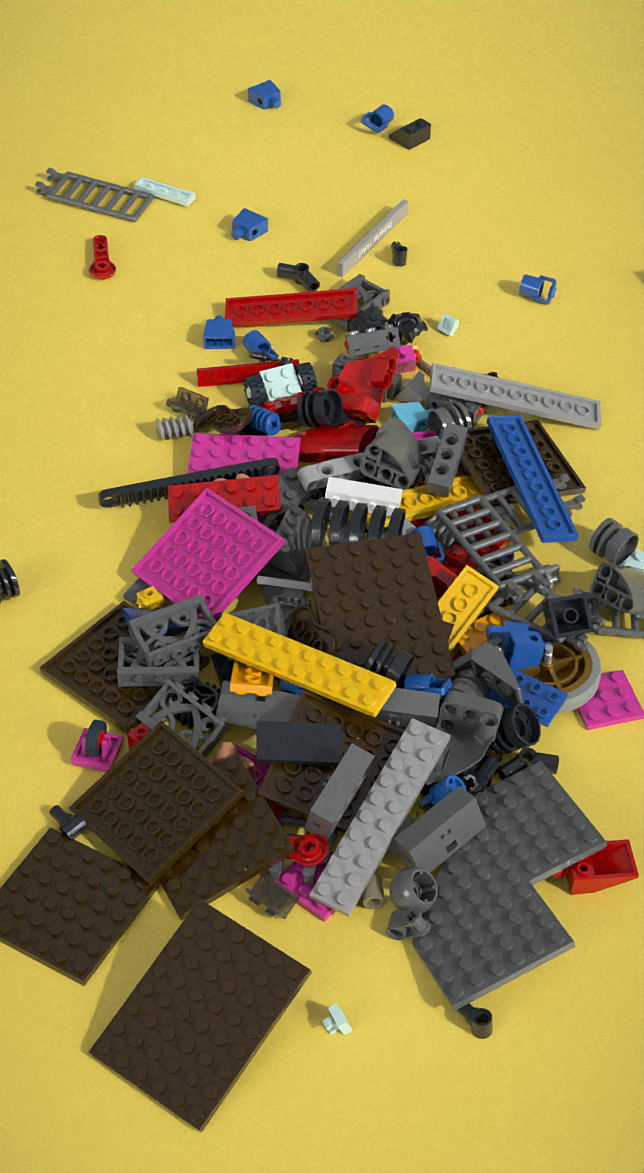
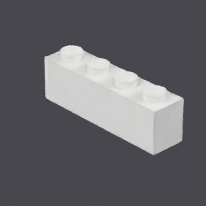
(356, 492)

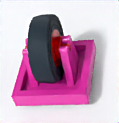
(97, 747)

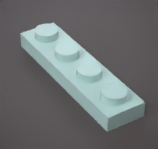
(165, 191)

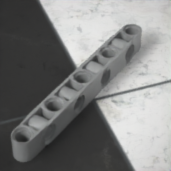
(348, 467)

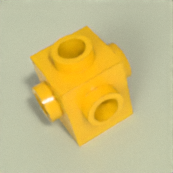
(149, 599)

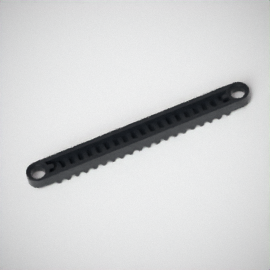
(159, 488)

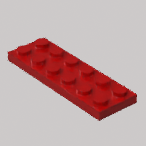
(255, 491)

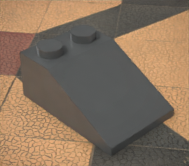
(494, 671)

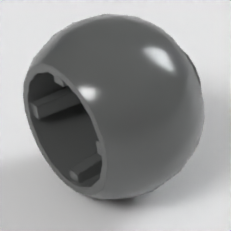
(413, 889)

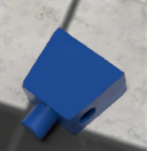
(265, 95)
(249, 225)
(219, 334)
(524, 649)

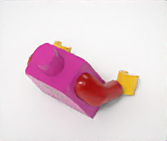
(407, 359)

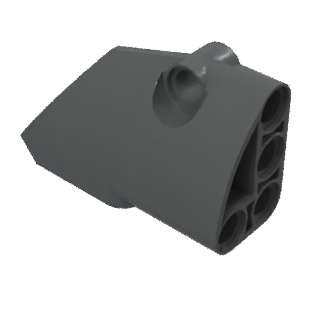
(396, 453)
(622, 582)
(471, 727)

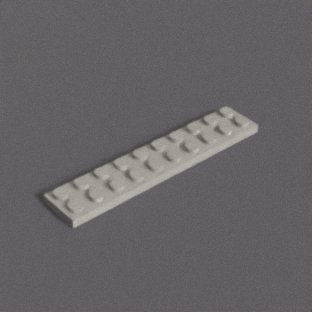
(515, 396)
(379, 817)

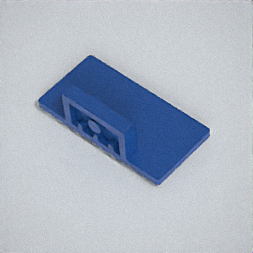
(538, 695)

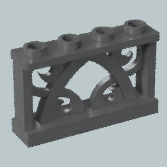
(375, 294)
(172, 648)
(140, 675)
(178, 707)

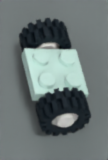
(279, 382)

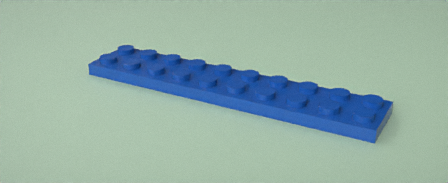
(532, 479)

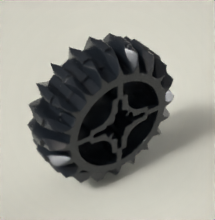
(206, 694)

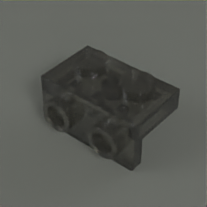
(188, 402)
(273, 895)

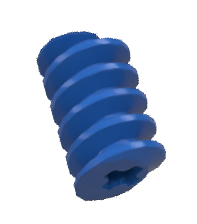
(264, 420)

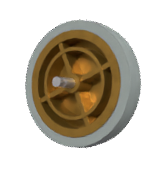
(568, 671)

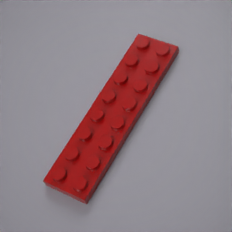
(292, 307)

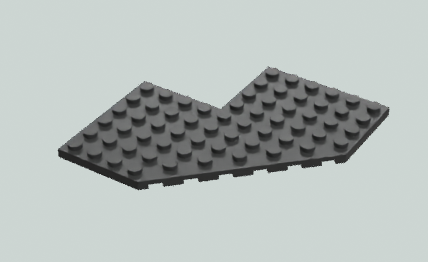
(486, 912)

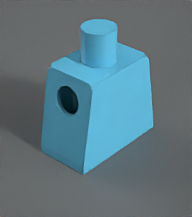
(412, 415)

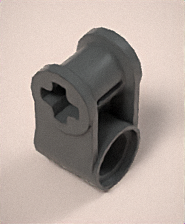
(407, 924)

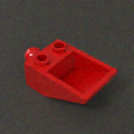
(602, 869)

